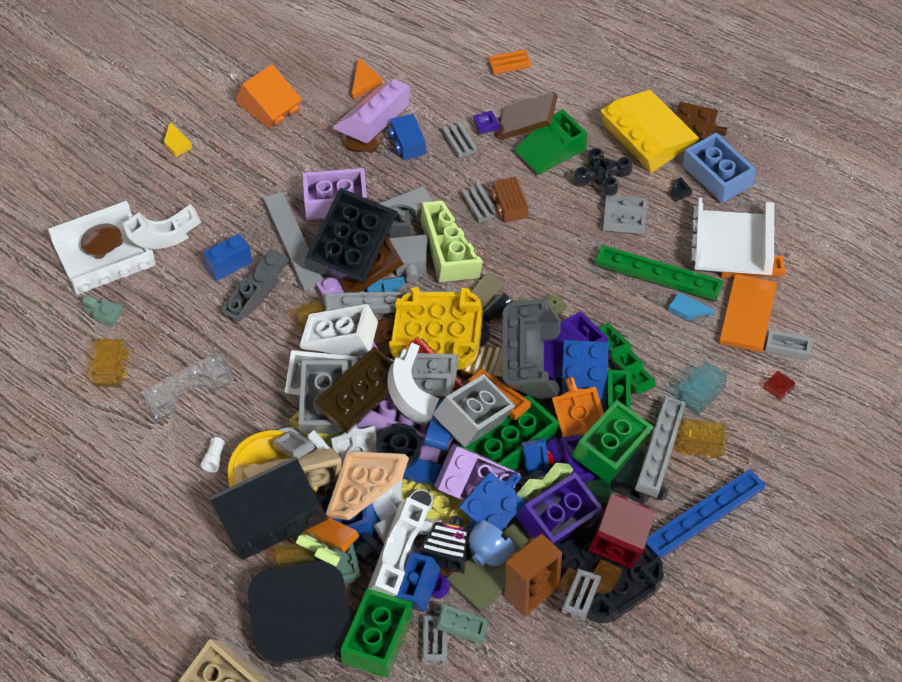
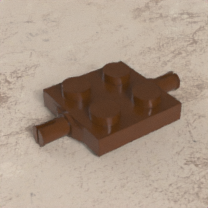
(700, 120)

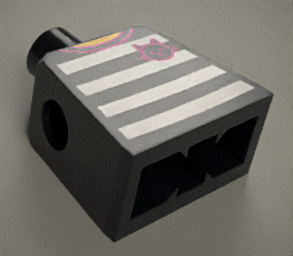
(448, 545)

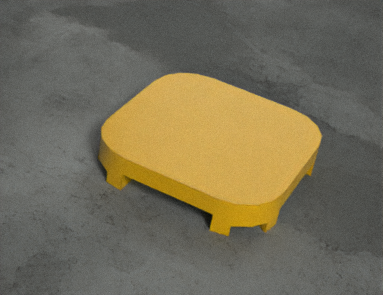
(443, 319)

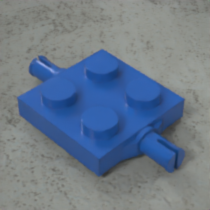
(493, 501)

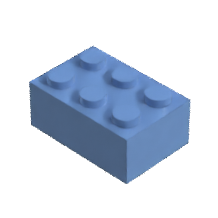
(719, 167)

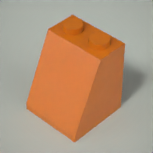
(268, 97)

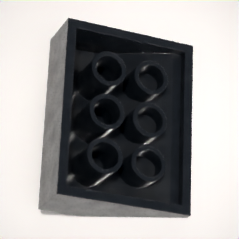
(350, 237)
(269, 508)

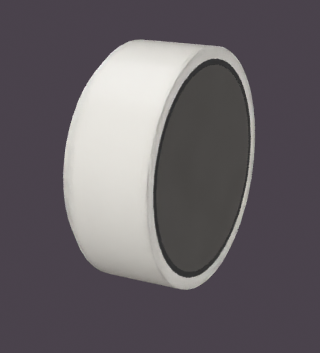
(423, 497)

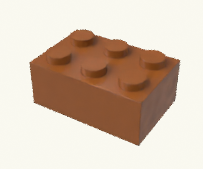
(532, 574)

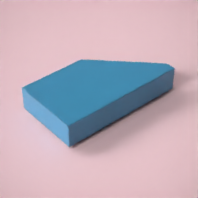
(387, 285)

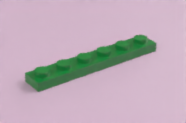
(659, 272)

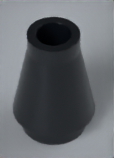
(496, 307)

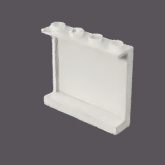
(84, 269)

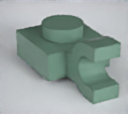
(104, 312)

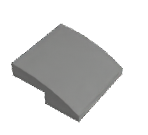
(625, 214)
(435, 373)

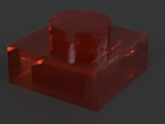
(779, 385)

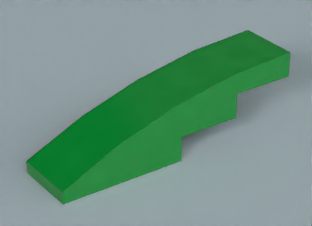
(622, 358)

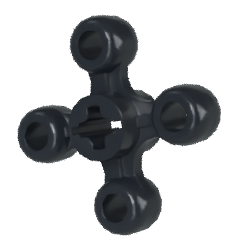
(603, 171)

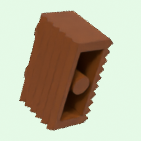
(509, 199)

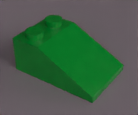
(612, 441)

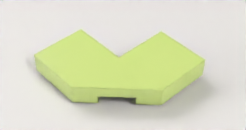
(535, 487)
(320, 548)

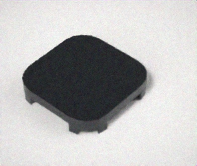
(630, 590)
(299, 612)

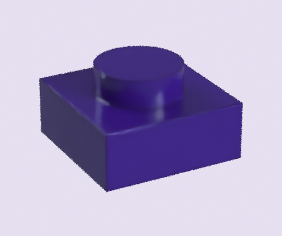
(486, 122)

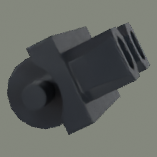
(368, 548)

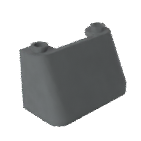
(524, 332)

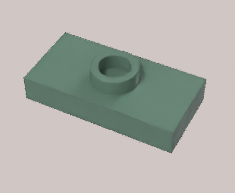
(348, 565)
(461, 624)

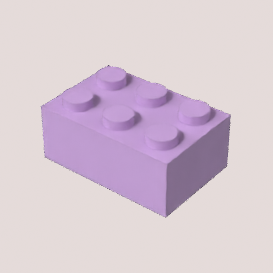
(323, 186)

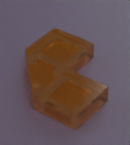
(609, 576)

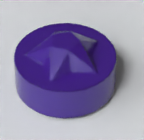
(441, 587)

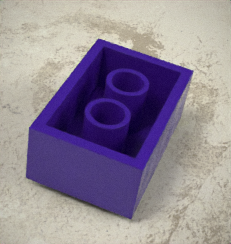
(560, 510)

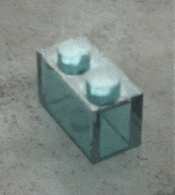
(701, 387)

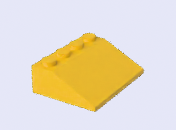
(648, 129)

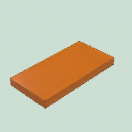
(748, 313)

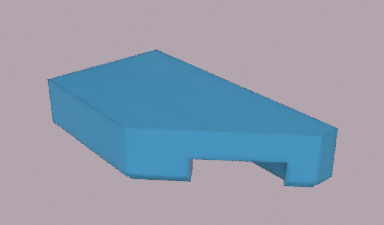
(688, 308)

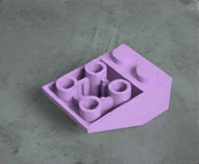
(465, 470)

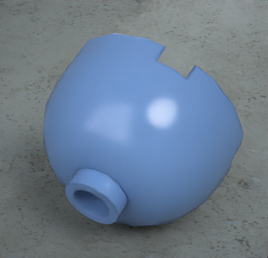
(488, 545)

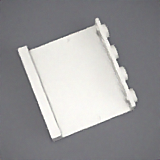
(733, 241)

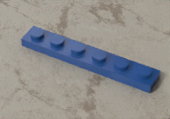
(704, 514)

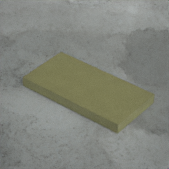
(486, 583)

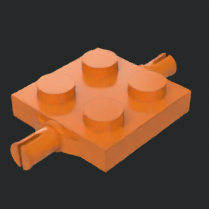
(577, 409)

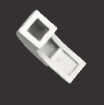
(161, 233)
(405, 393)
(388, 504)

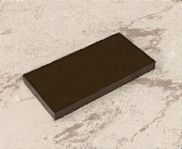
(356, 391)

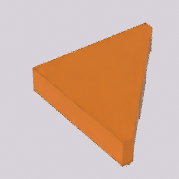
(364, 80)

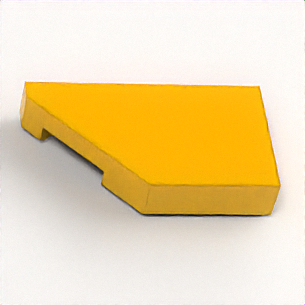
(176, 141)

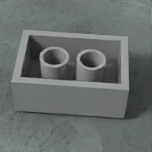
(315, 379)
(473, 410)

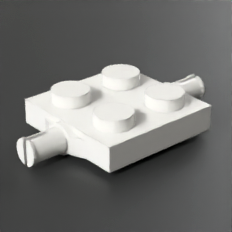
(356, 441)

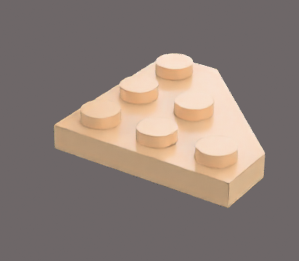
(363, 480)

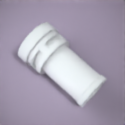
(212, 458)

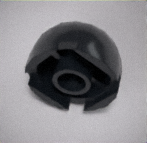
(400, 440)

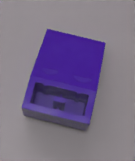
(574, 328)

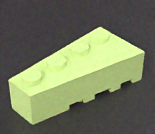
(448, 248)

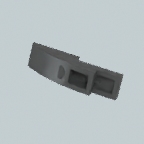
(257, 287)

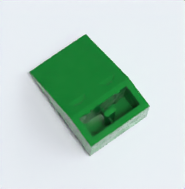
(553, 143)

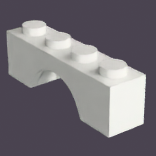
(404, 528)

